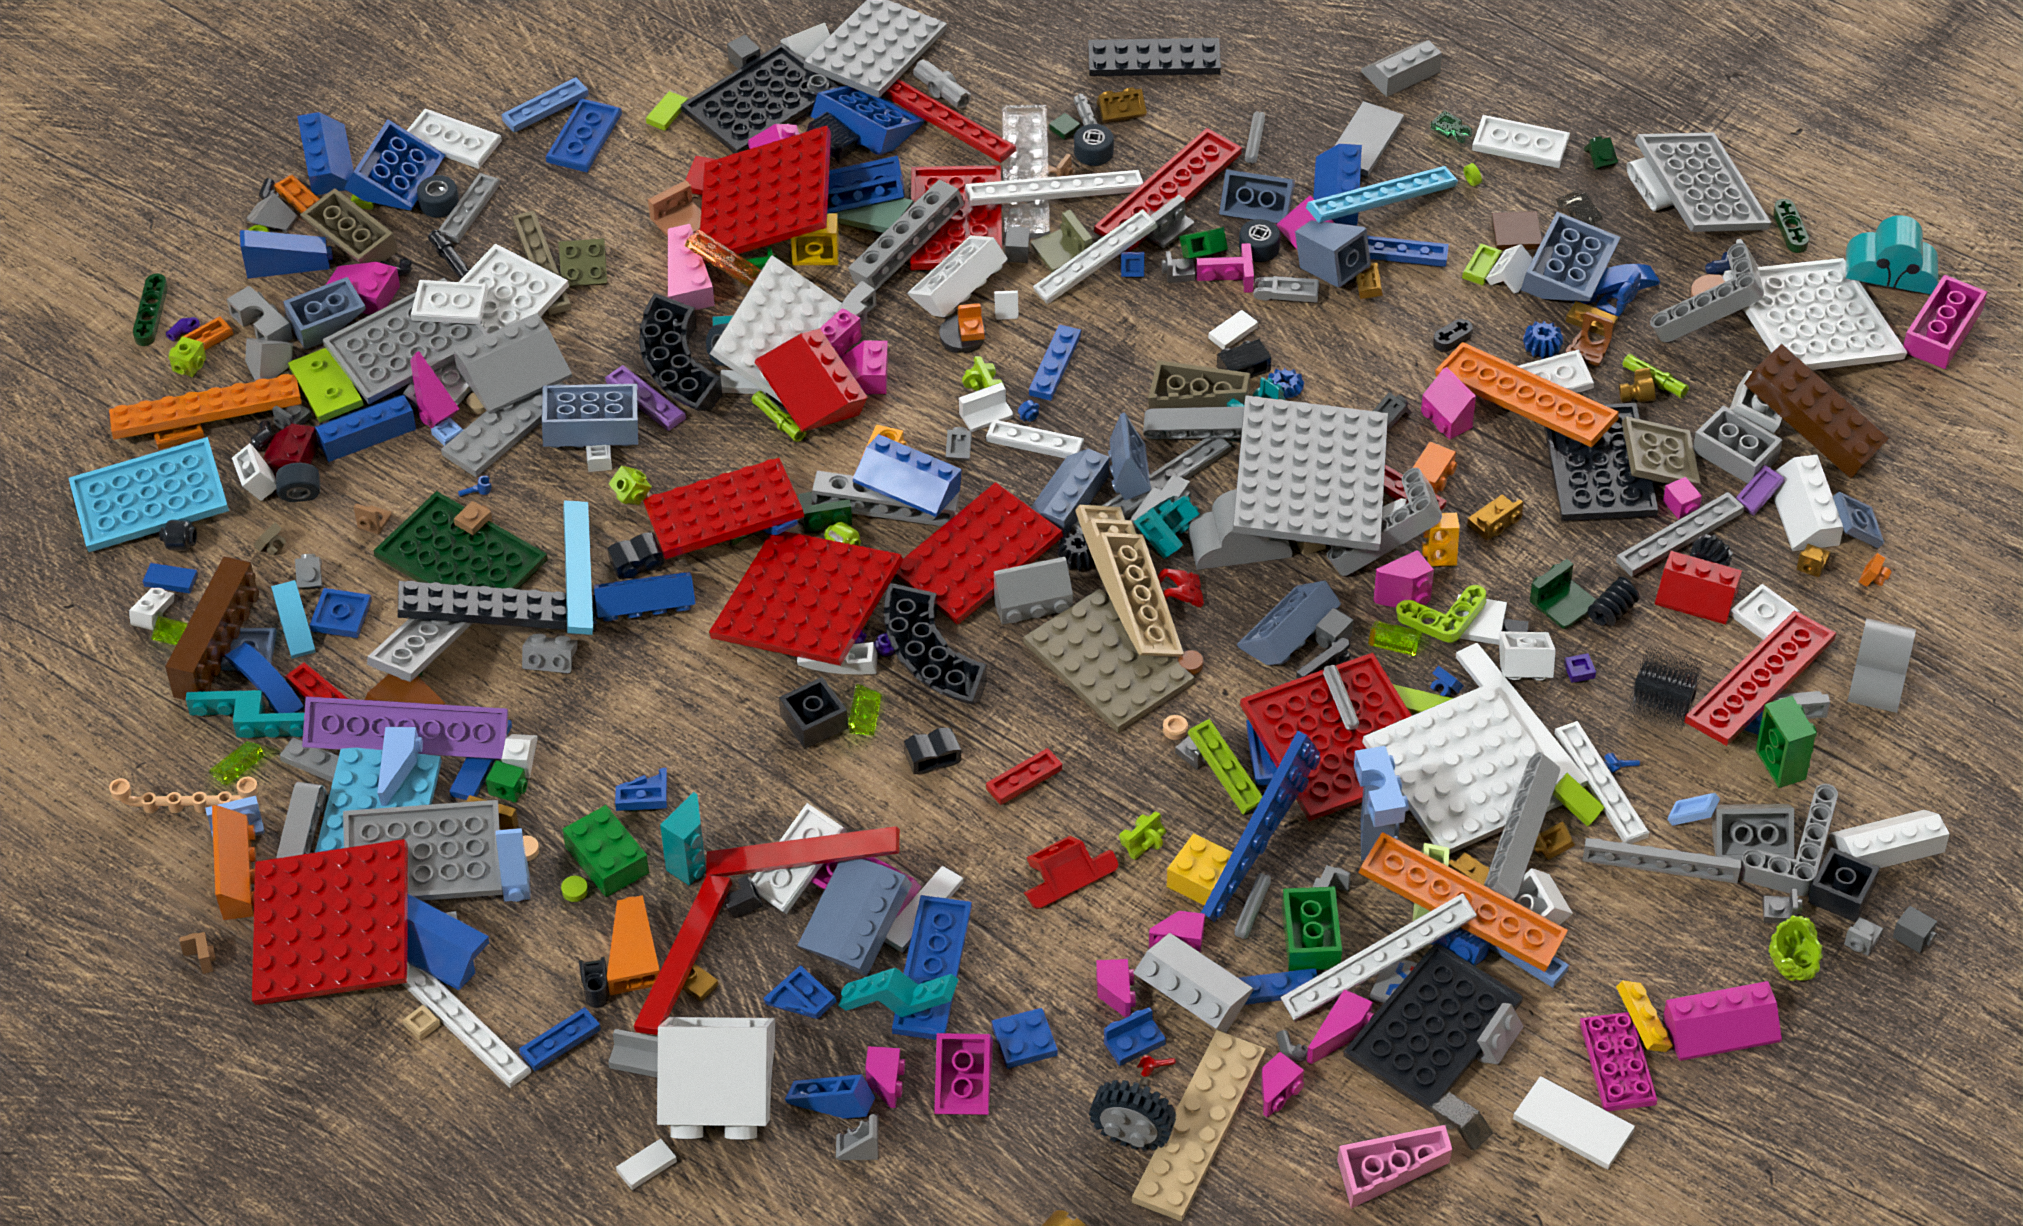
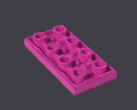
(1618, 1062)

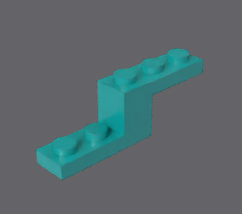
(248, 713)
(898, 992)

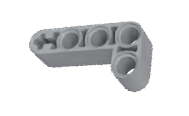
(302, 817)

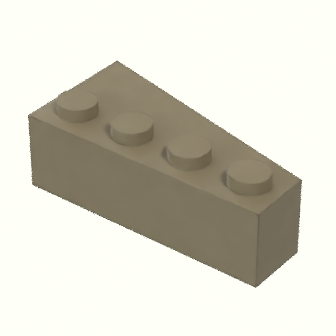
(1196, 386)

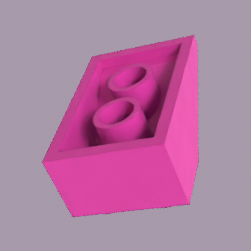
(373, 282)
(963, 1073)

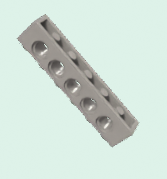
(906, 235)
(864, 501)

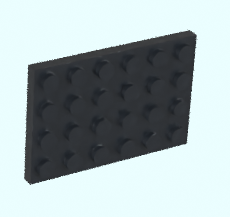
(754, 98)
(1598, 478)
(1430, 1026)

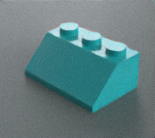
(684, 841)

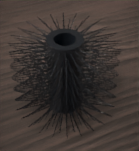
(1665, 688)

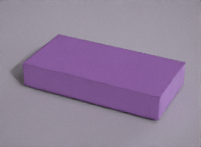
(1759, 489)

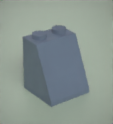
(1333, 251)

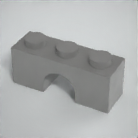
(250, 307)

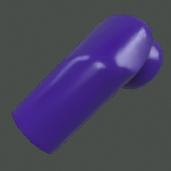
(183, 326)

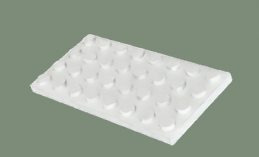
(514, 292)

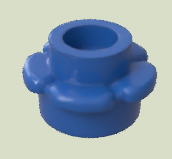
(1028, 411)

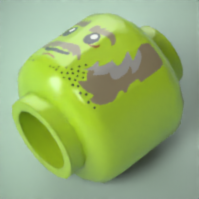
(843, 533)

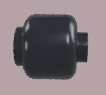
(178, 535)

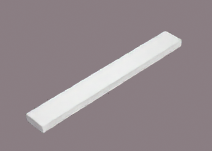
(1053, 187)
(1484, 672)
(1378, 957)
(466, 1026)

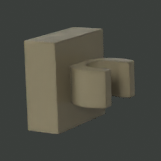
(268, 538)

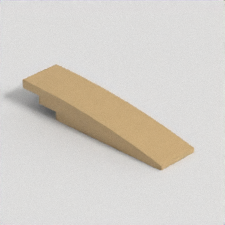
(1130, 579)

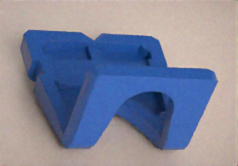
(1624, 295)

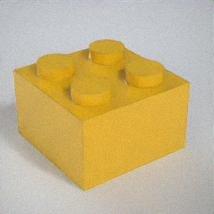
(818, 246)
(1197, 868)

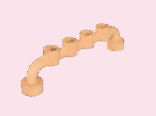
(121, 791)

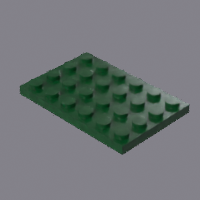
(438, 551)

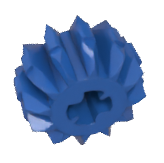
(1543, 339)

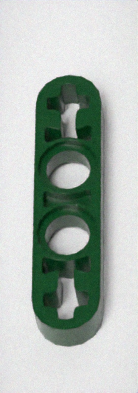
(150, 309)

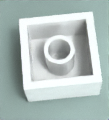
(1753, 408)

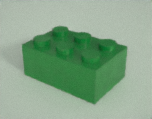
(1786, 741)
(605, 850)
(1311, 928)

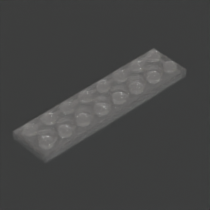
(1027, 130)

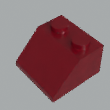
(291, 445)

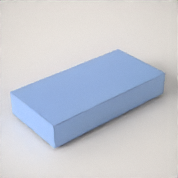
(1693, 809)

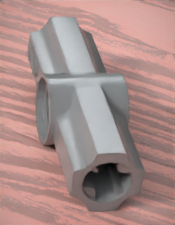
(942, 84)

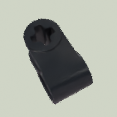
(594, 982)

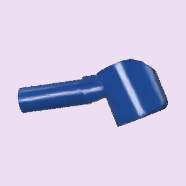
(483, 487)
(1614, 764)

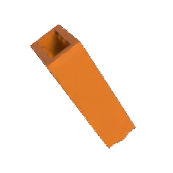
(632, 950)

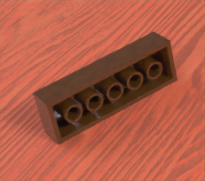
(1816, 411)
(212, 628)

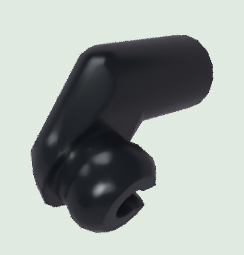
(267, 189)
(403, 268)
(263, 436)

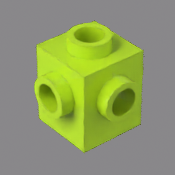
(187, 356)
(630, 485)

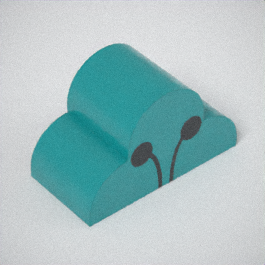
(1893, 256)

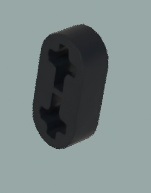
(1451, 333)

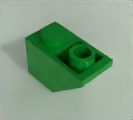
(1203, 242)

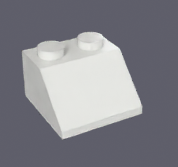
(1526, 655)
(1542, 896)

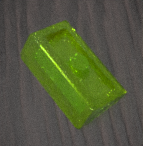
(168, 630)
(1395, 638)
(864, 711)
(237, 762)

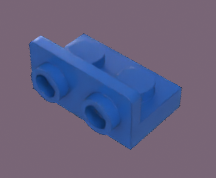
(1133, 1036)

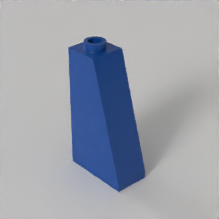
(283, 253)

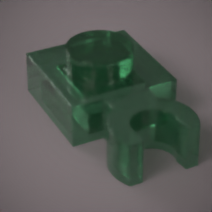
(1448, 125)

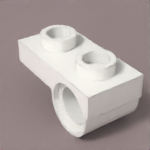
(149, 607)

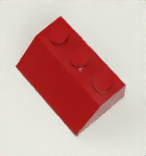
(1698, 587)

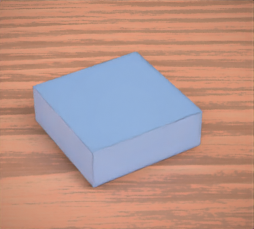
(446, 431)

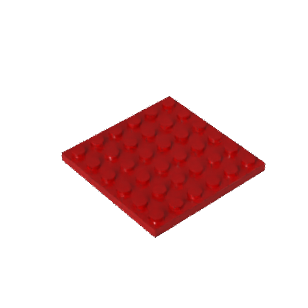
(767, 192)
(806, 597)
(1310, 708)
(330, 922)

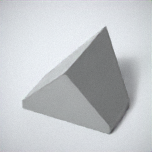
(273, 213)
(267, 357)
(859, 1142)

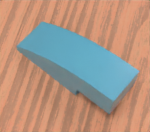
(293, 619)

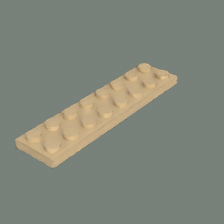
(1199, 1126)

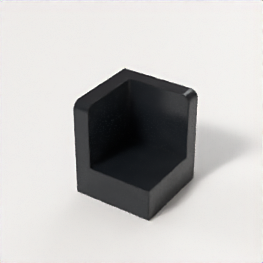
(744, 899)

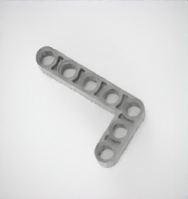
(1713, 303)
(1397, 527)
(1787, 873)

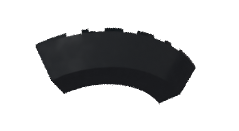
(665, 352)
(922, 649)

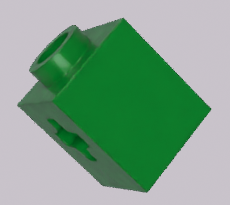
(506, 781)

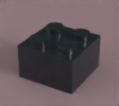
(813, 712)
(1843, 884)

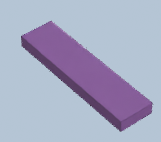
(649, 399)

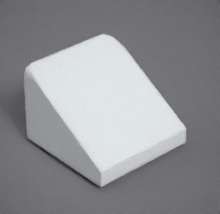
(1006, 305)

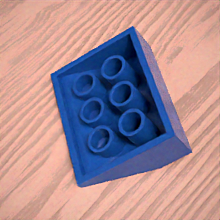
(875, 120)
(394, 168)

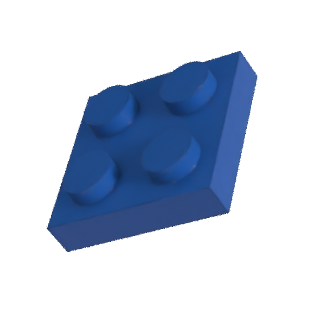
(340, 613)
(1024, 1038)

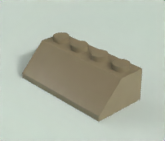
(351, 228)

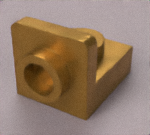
(1813, 560)

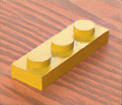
(1644, 1016)

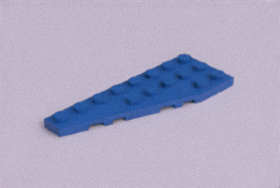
(1279, 796)

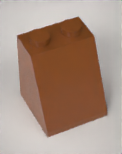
(398, 690)

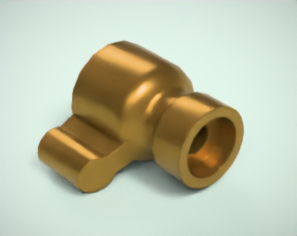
(1642, 389)

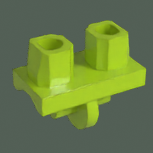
(980, 375)
(1145, 835)

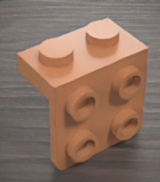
(675, 208)

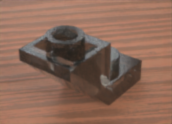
(1580, 207)
(1466, 1119)

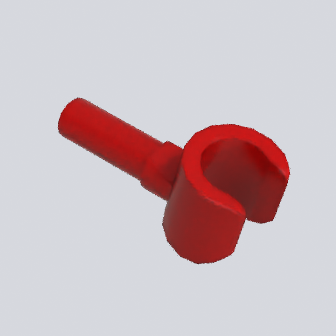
(1150, 1063)

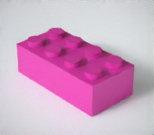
(1944, 321)

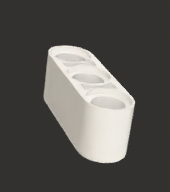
(1648, 184)

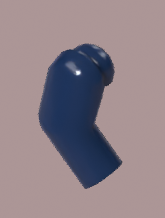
(1718, 267)

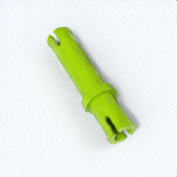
(1664, 380)
(784, 421)

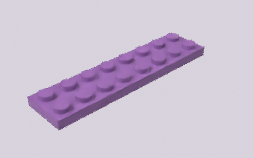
(443, 728)

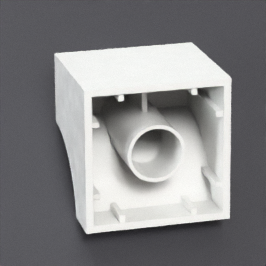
(715, 1075)

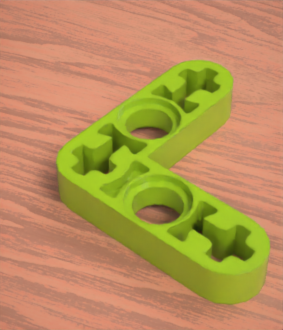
(1442, 621)

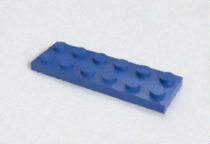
(934, 953)

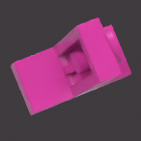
(1228, 268)

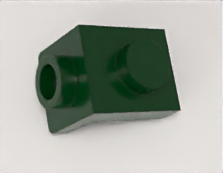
(1601, 152)

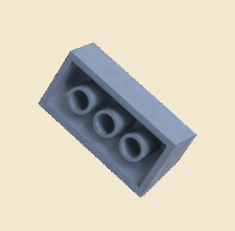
(1072, 485)
(1289, 623)

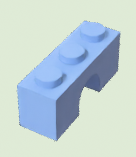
(1377, 768)

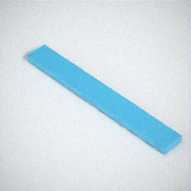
(1381, 194)
(577, 568)

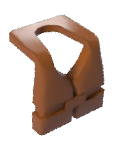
(1592, 351)

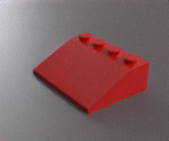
(812, 381)

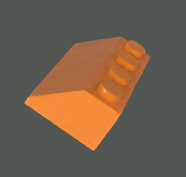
(233, 863)

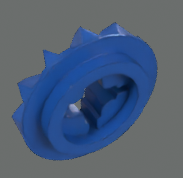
(1295, 382)

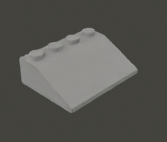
(512, 363)

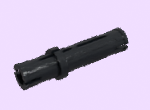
(446, 250)

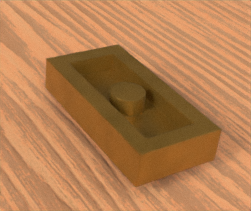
(1576, 313)

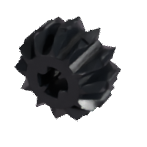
(1712, 550)
(1075, 551)

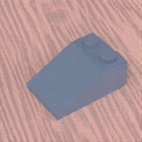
(323, 311)

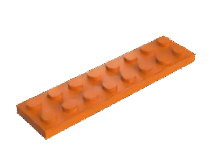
(1530, 395)
(204, 406)
(1434, 884)

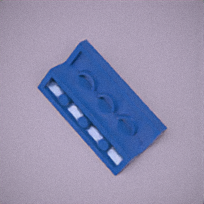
(865, 184)
(442, 944)

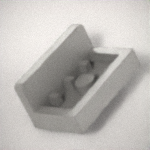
(548, 653)
(1499, 1034)

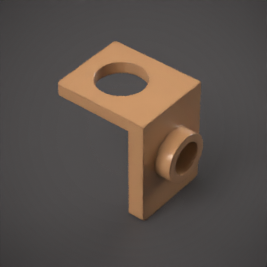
(1064, 167)
(368, 518)

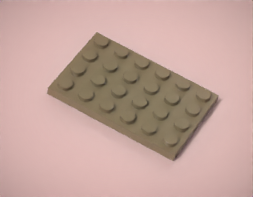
(1102, 665)

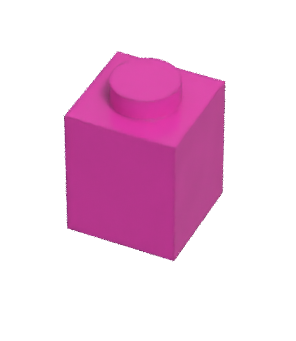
(1682, 498)

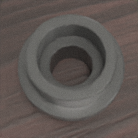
(817, 83)

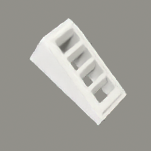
(598, 462)

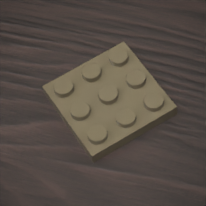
(1660, 451)

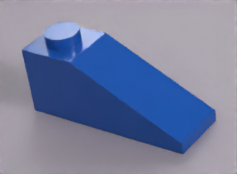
(833, 1095)

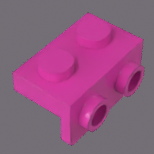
(842, 331)

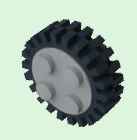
(1132, 1114)

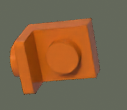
(970, 322)

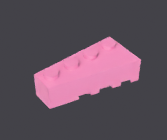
(687, 272)
(1390, 1161)

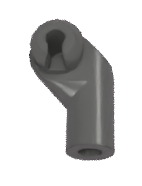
(1296, 1053)

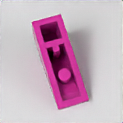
(431, 396)
(1341, 1025)

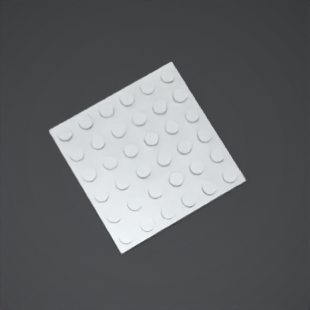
(1821, 316)
(1460, 766)

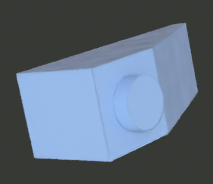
(398, 759)
(513, 865)

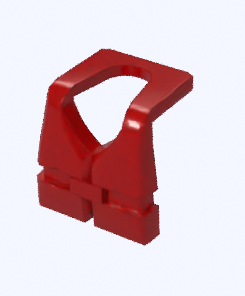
(1188, 586)

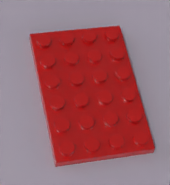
(967, 221)
(722, 508)
(982, 538)

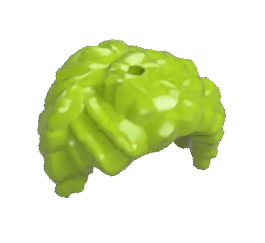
(1796, 949)

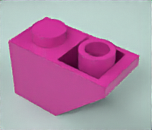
(1183, 925)
(1114, 985)
(883, 1073)
(1279, 1081)

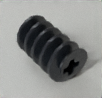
(1613, 602)

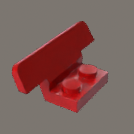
(1066, 869)

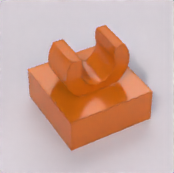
(1875, 571)

